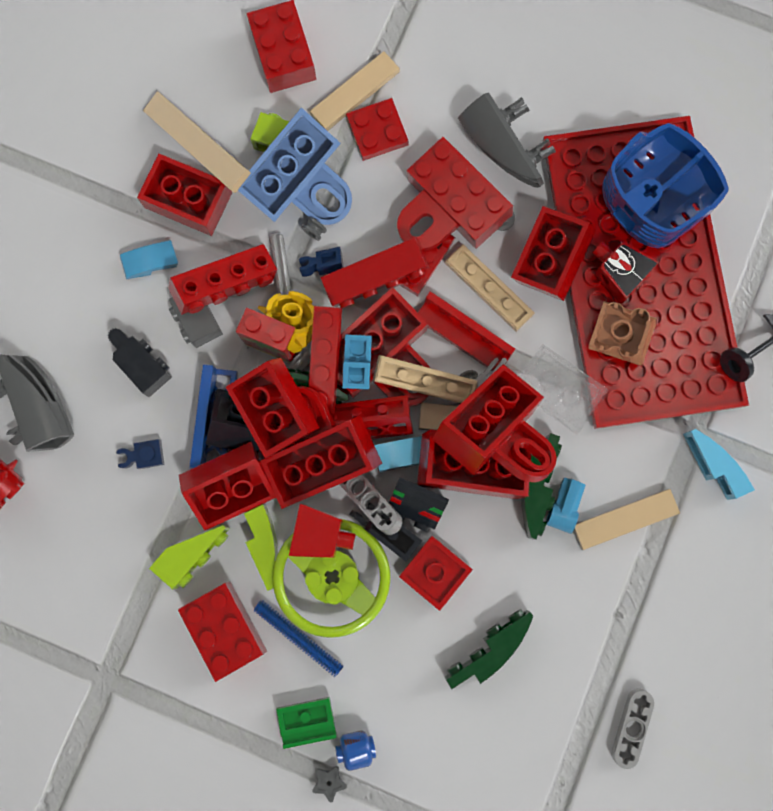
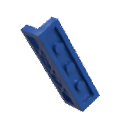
(204, 411)

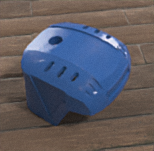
(665, 187)

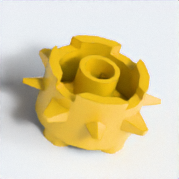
(293, 310)

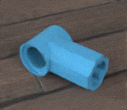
(564, 510)

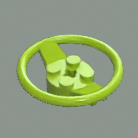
(347, 591)

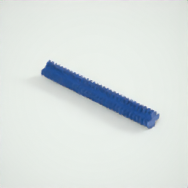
(294, 636)

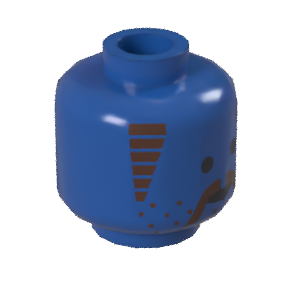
(356, 750)

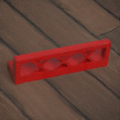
(464, 332)
(378, 413)

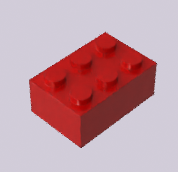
(282, 46)
(184, 194)
(553, 253)
(272, 407)
(226, 486)
(222, 631)

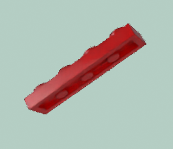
(325, 353)

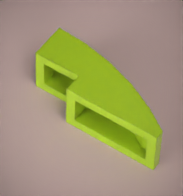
(264, 545)

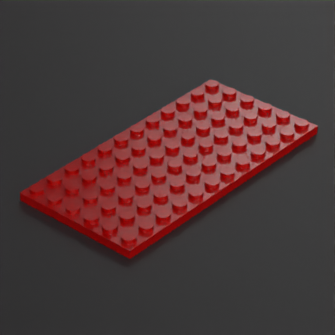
(683, 293)

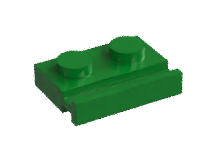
(306, 722)

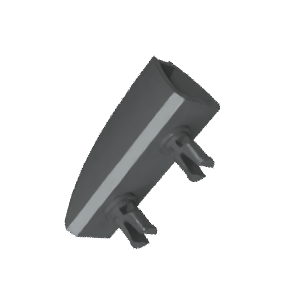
(493, 135)
(35, 405)

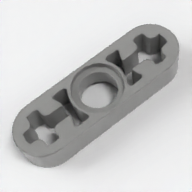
(646, 712)

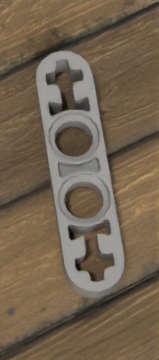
(365, 496)

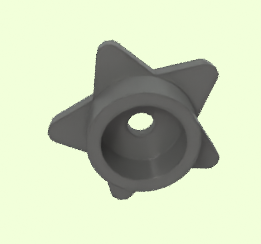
(329, 775)

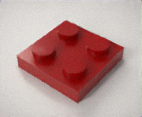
(377, 129)
(435, 573)

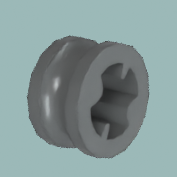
(314, 228)

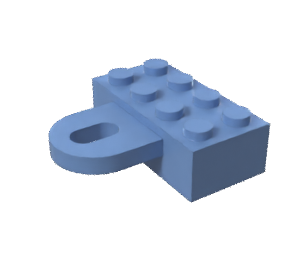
(295, 170)

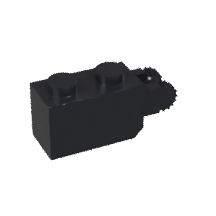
(138, 363)
(401, 543)

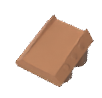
(623, 332)

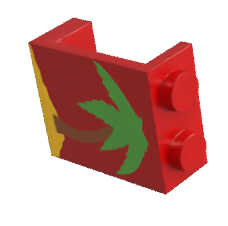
(266, 334)

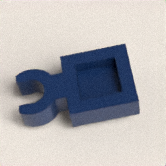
(324, 262)
(145, 455)

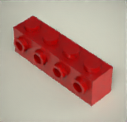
(375, 272)
(222, 279)

